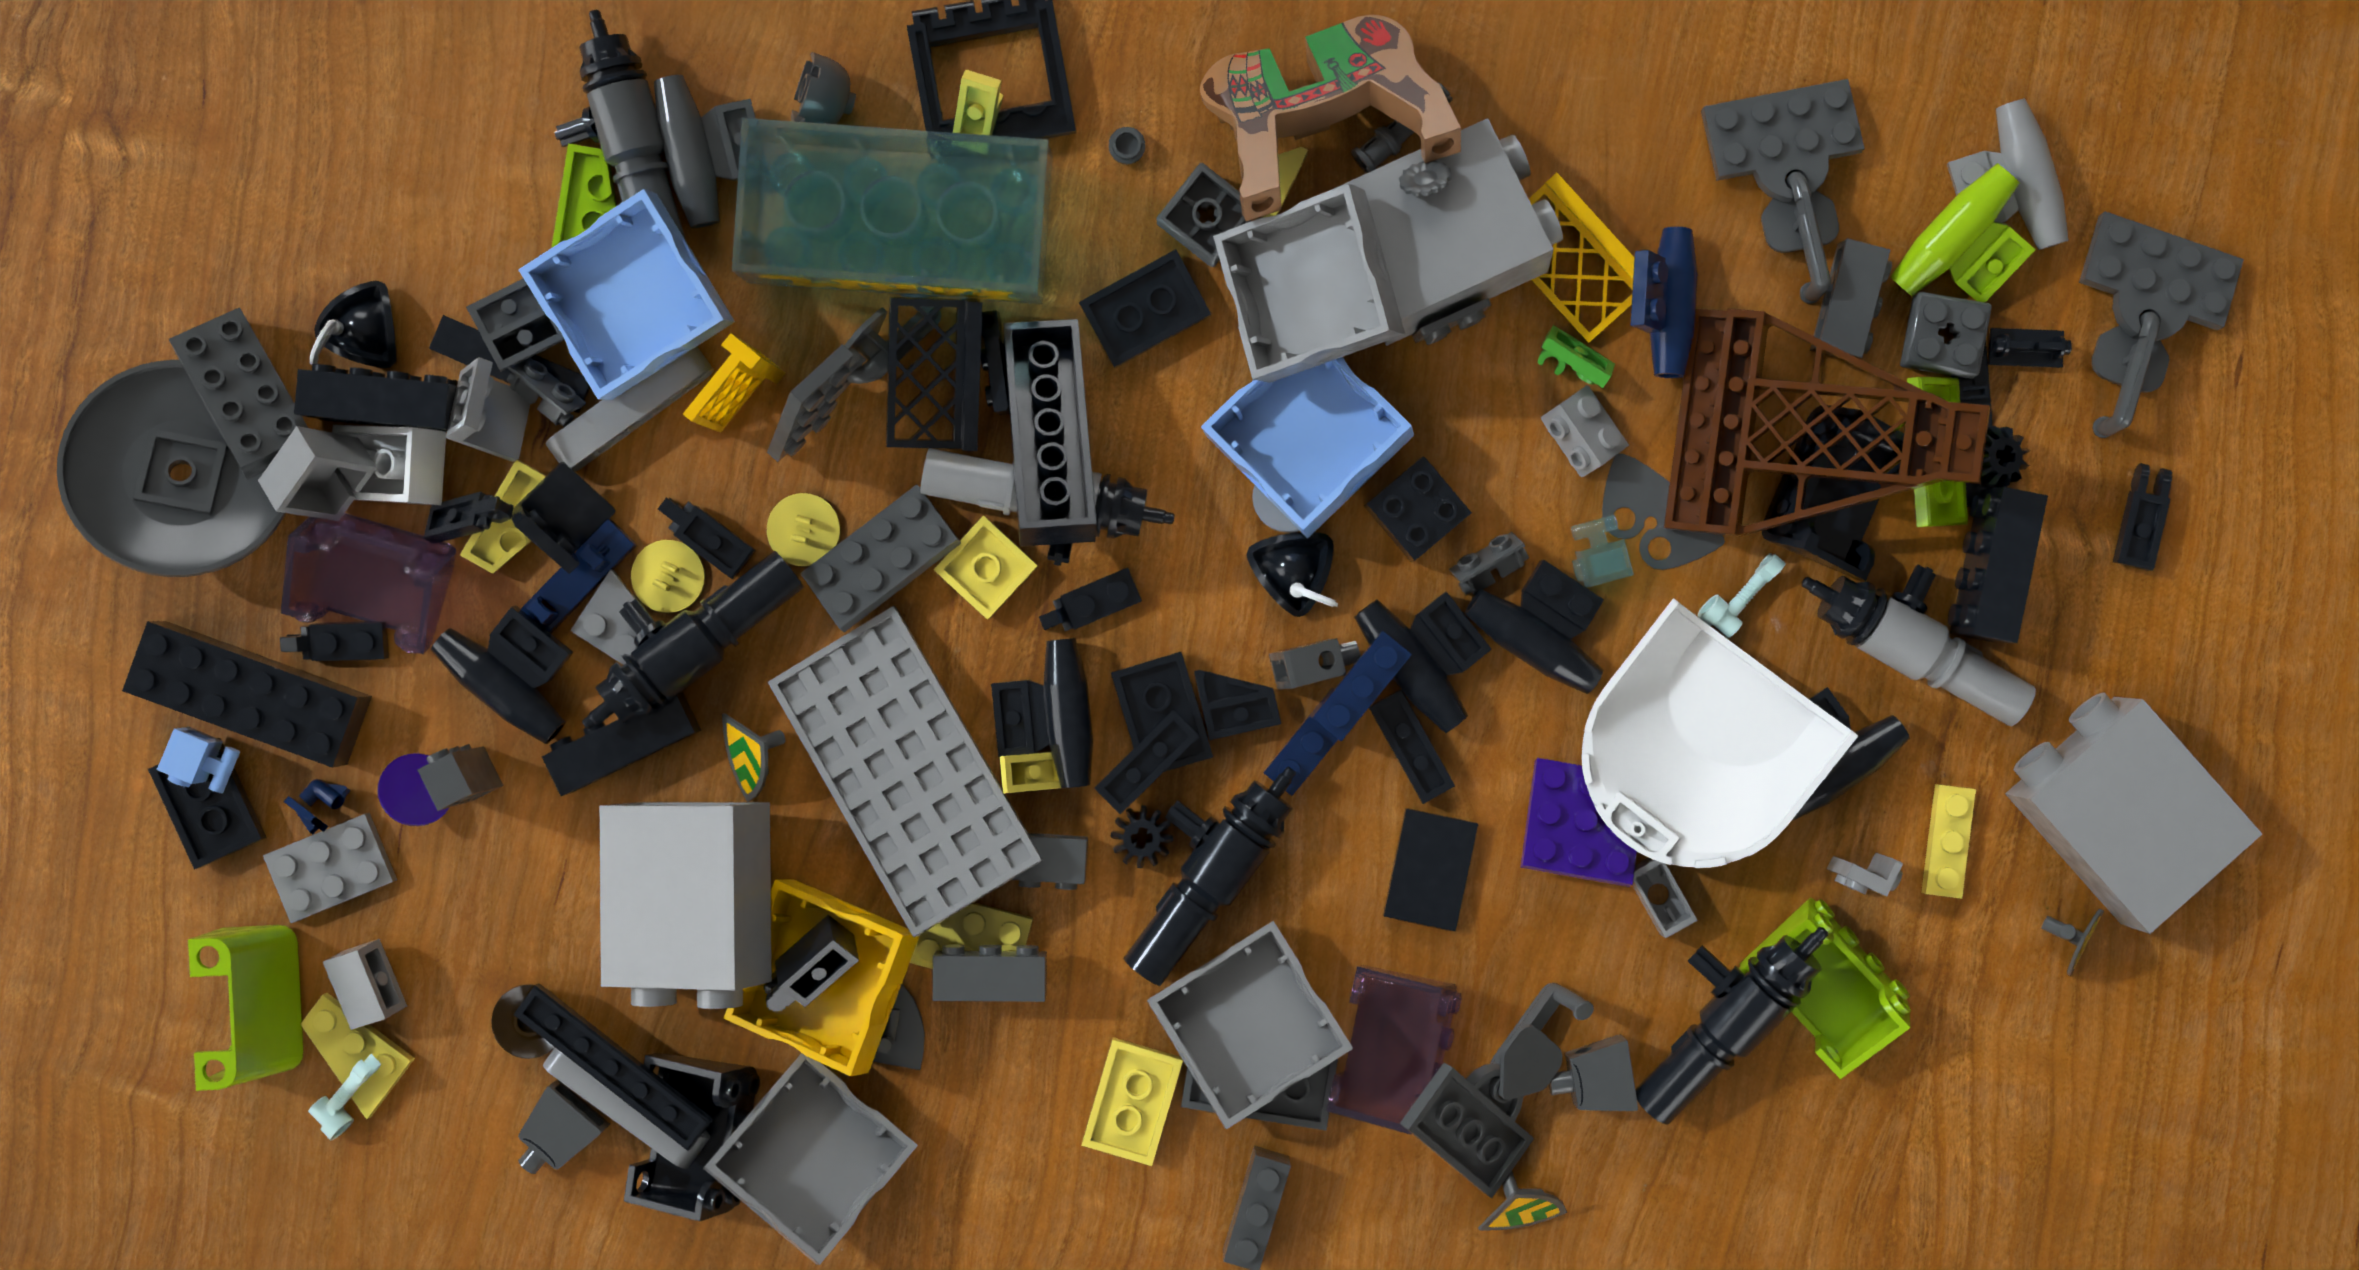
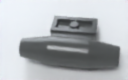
(698, 147)

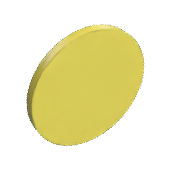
(803, 528)
(668, 576)

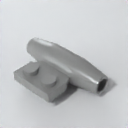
(2030, 162)

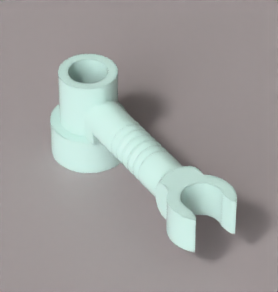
(1724, 615)
(331, 1112)

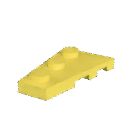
(345, 1047)

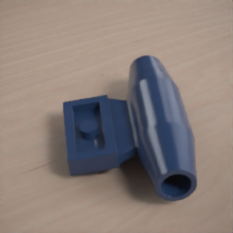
(1667, 300)

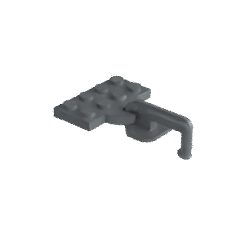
(1791, 137)
(2166, 282)
(816, 395)
(1474, 1117)

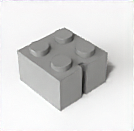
(307, 477)

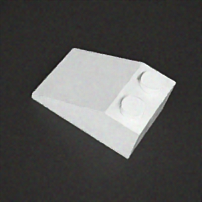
(406, 463)

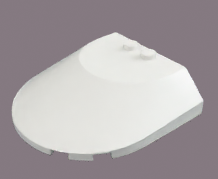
(1703, 747)

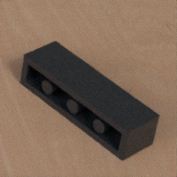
(618, 745)

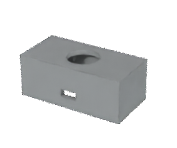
(1672, 914)

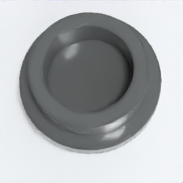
(1126, 145)

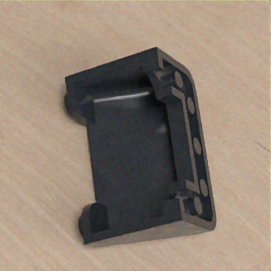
(1836, 536)

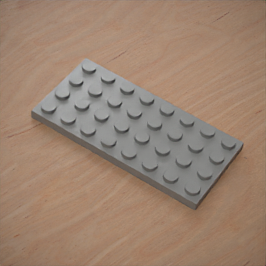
(905, 771)

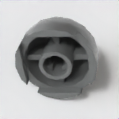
(823, 92)

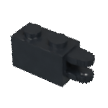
(811, 965)

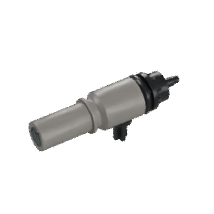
(992, 486)
(1918, 645)

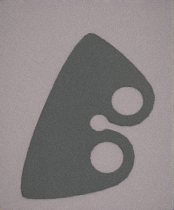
(1646, 494)

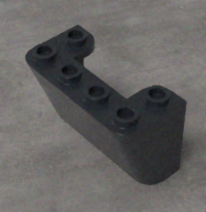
(728, 1097)

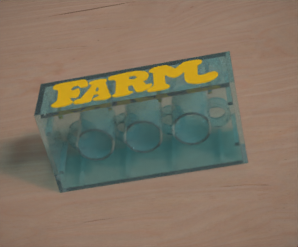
(892, 210)

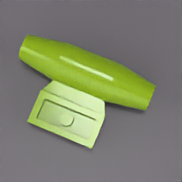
(1968, 241)

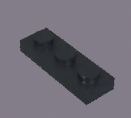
(1411, 746)
(1146, 761)

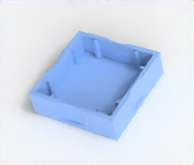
(627, 295)
(1309, 439)

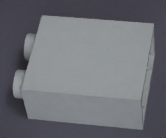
(1465, 239)
(2131, 810)
(685, 900)

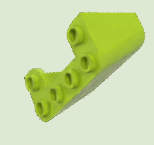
(1851, 1000)
(262, 1002)

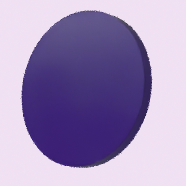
(405, 794)

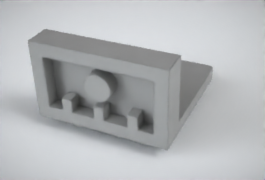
(487, 413)

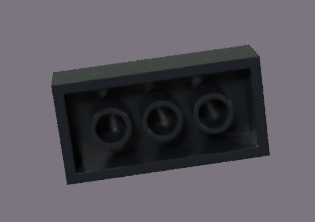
(373, 399)
(1997, 564)

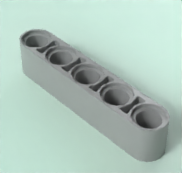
(616, 418)
(614, 1107)

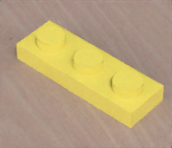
(1948, 841)

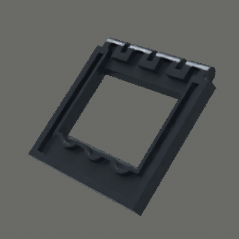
(998, 17)

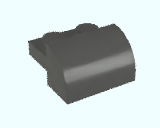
(514, 325)

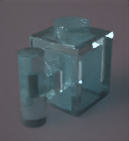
(1603, 560)

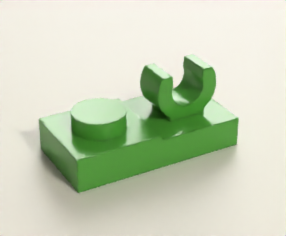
(1587, 363)

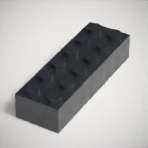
(1049, 433)
(247, 693)

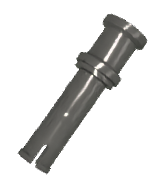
(1384, 143)

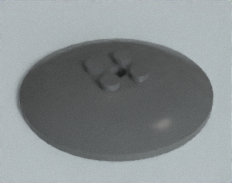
(120, 486)

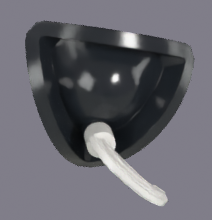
(358, 326)
(1294, 569)

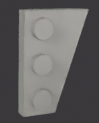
(602, 622)

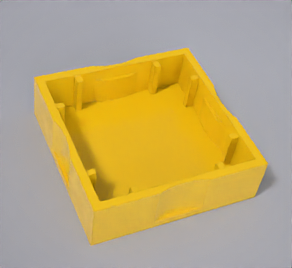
(851, 1015)

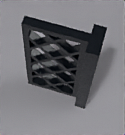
(966, 376)

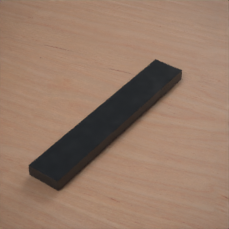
(613, 1066)

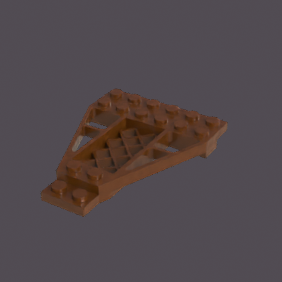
(1720, 417)

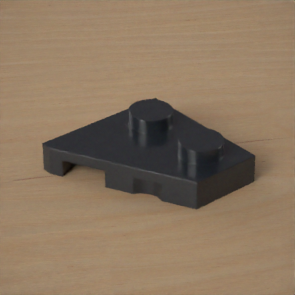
(1235, 705)

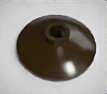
(511, 1032)

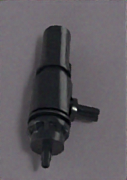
(691, 643)
(1212, 874)
(1733, 1021)

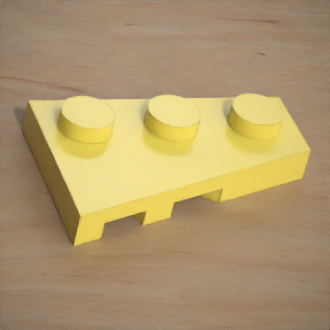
(503, 540)

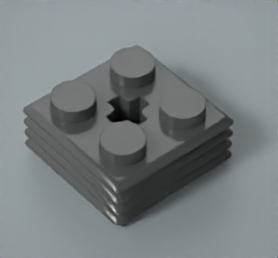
(1182, 219)
(1926, 349)

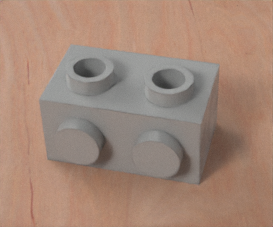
(365, 984)

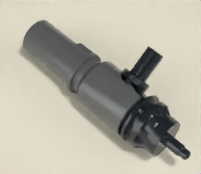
(620, 116)

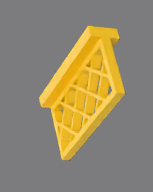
(1600, 239)
(732, 385)

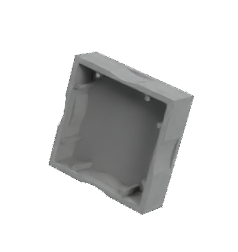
(1309, 284)
(1249, 1025)
(810, 1157)

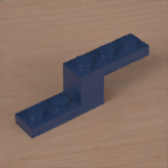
(1339, 710)

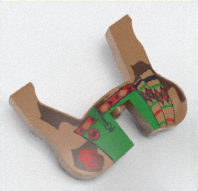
(1353, 67)

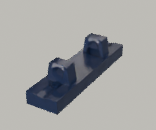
(567, 591)

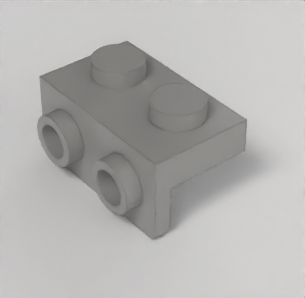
(1584, 431)
(1881, 875)

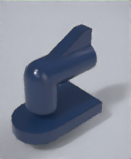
(330, 794)

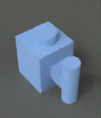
(193, 756)

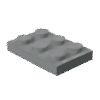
(330, 867)

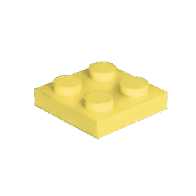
(985, 567)

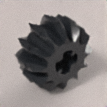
(2009, 460)
(1151, 845)

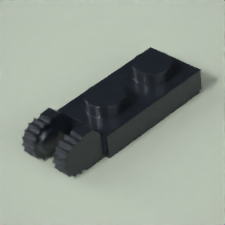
(2143, 520)

